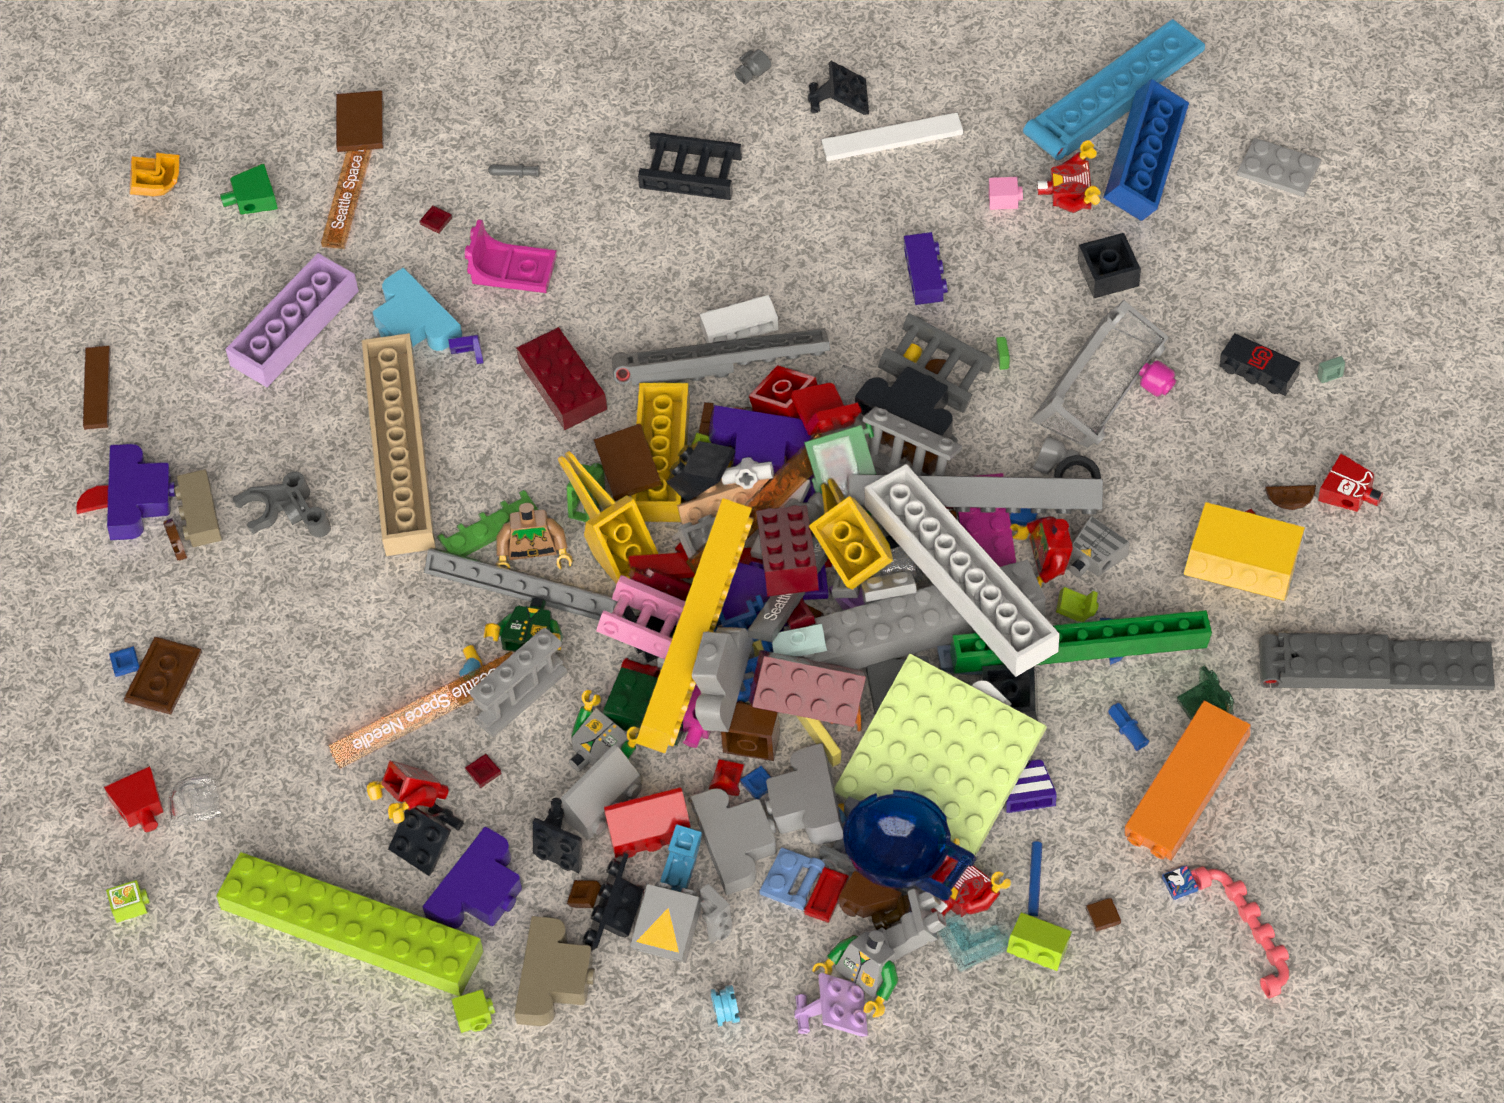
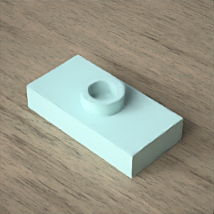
(800, 641)

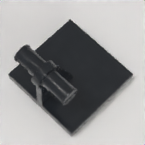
(843, 87)
(423, 837)
(554, 843)

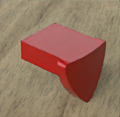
(727, 777)

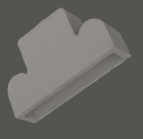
(719, 675)
(806, 797)
(734, 837)

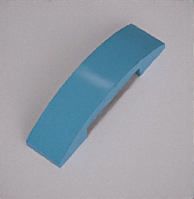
(682, 858)

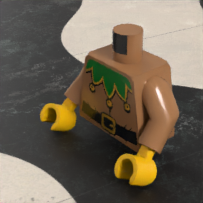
(531, 535)

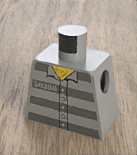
(1097, 549)

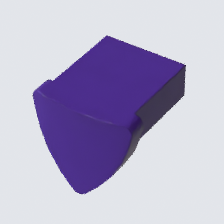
(467, 344)

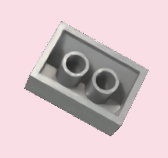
(604, 784)

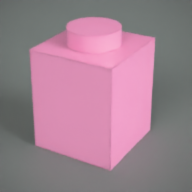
(1004, 193)

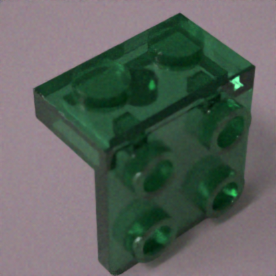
(1208, 691)

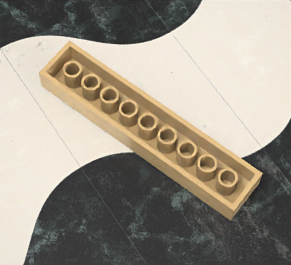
(398, 445)

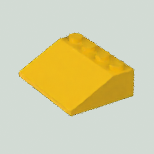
(1244, 551)

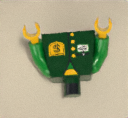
(523, 625)

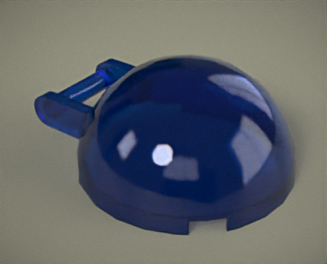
(903, 842)

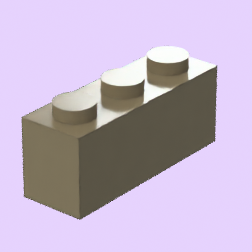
(197, 508)

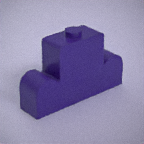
(757, 435)
(135, 491)
(745, 585)
(476, 884)

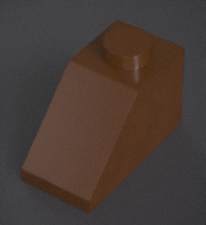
(865, 898)

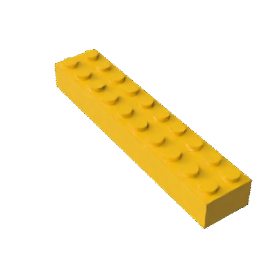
(698, 616)

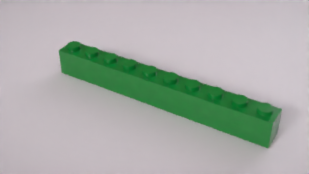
(1099, 640)

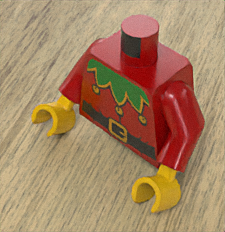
(1049, 544)

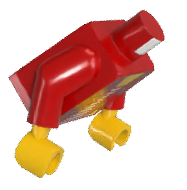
(1071, 182)
(409, 786)
(972, 892)

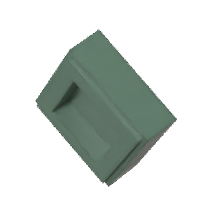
(1331, 369)

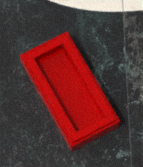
(826, 894)

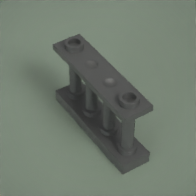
(895, 363)

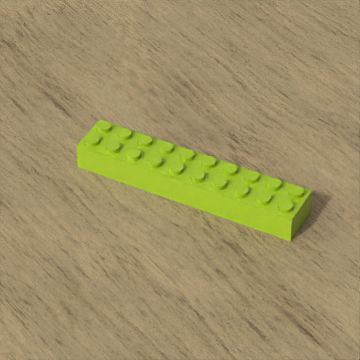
(350, 924)

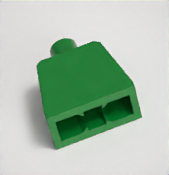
(251, 191)

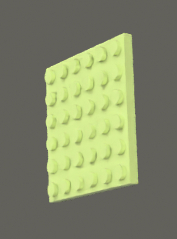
(946, 745)

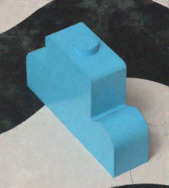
(415, 312)

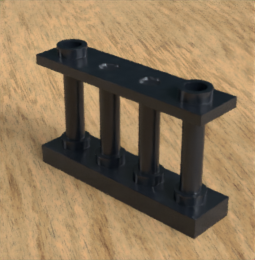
(686, 183)

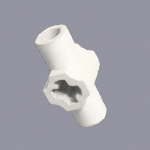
(756, 471)

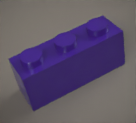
(924, 268)

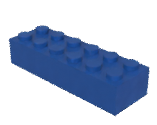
(1146, 150)

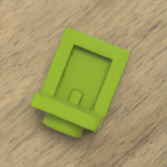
(1076, 605)

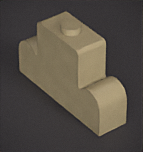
(551, 972)

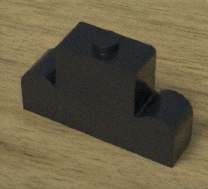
(912, 398)

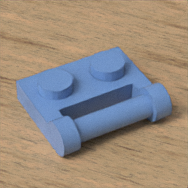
(784, 874)

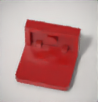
(823, 409)

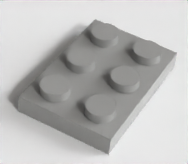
(1279, 167)

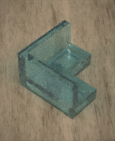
(970, 949)

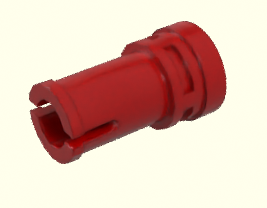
(645, 669)

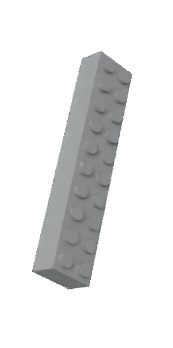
(905, 623)

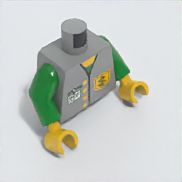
(596, 734)
(867, 964)

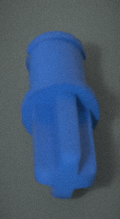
(1128, 726)

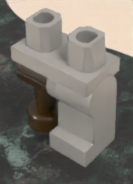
(916, 921)

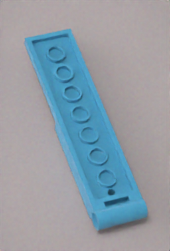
(1112, 90)

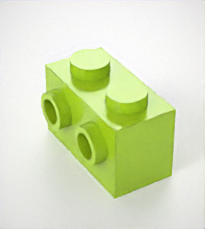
(1039, 941)

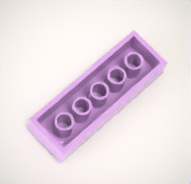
(292, 320)

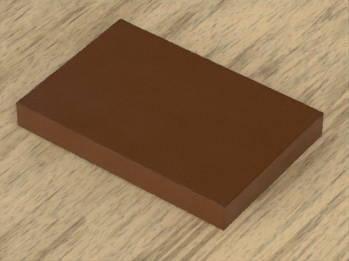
(359, 121)
(627, 462)
(162, 675)

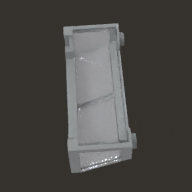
(1100, 375)

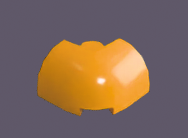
(153, 176)

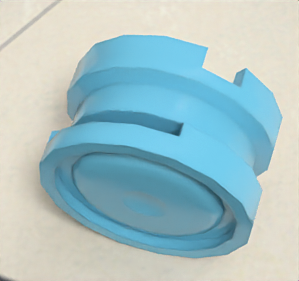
(725, 1005)

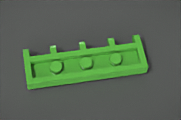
(484, 531)

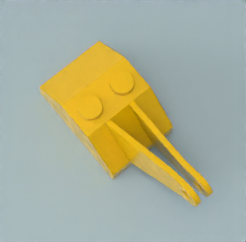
(614, 531)
(850, 537)

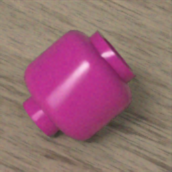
(1157, 378)

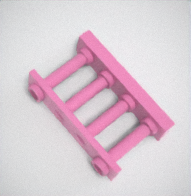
(650, 603)

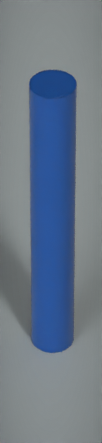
(1035, 875)

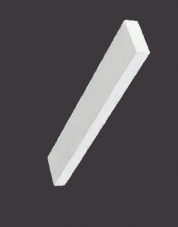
(892, 136)

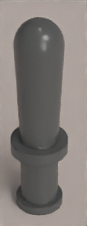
(510, 170)

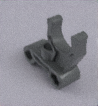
(288, 498)

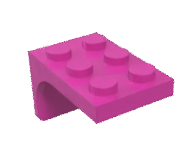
(507, 264)

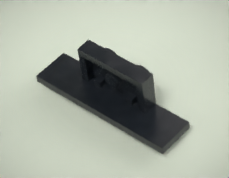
(616, 906)

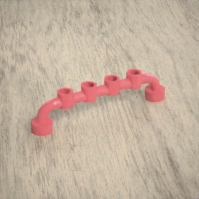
(1249, 913)

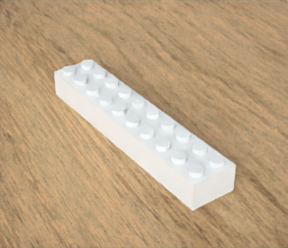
(961, 570)

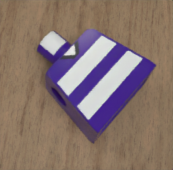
(1032, 789)

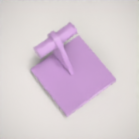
(839, 1004)

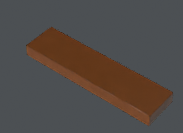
(96, 387)

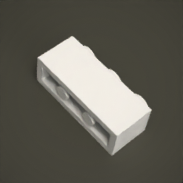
(740, 320)

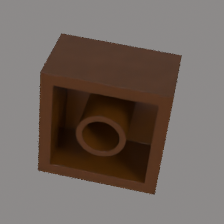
(752, 733)

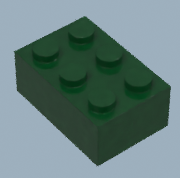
(630, 700)

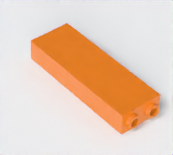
(1187, 781)

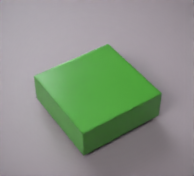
(1002, 353)

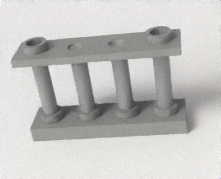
(905, 430)

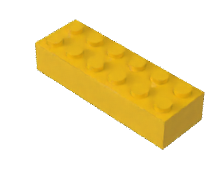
(665, 423)

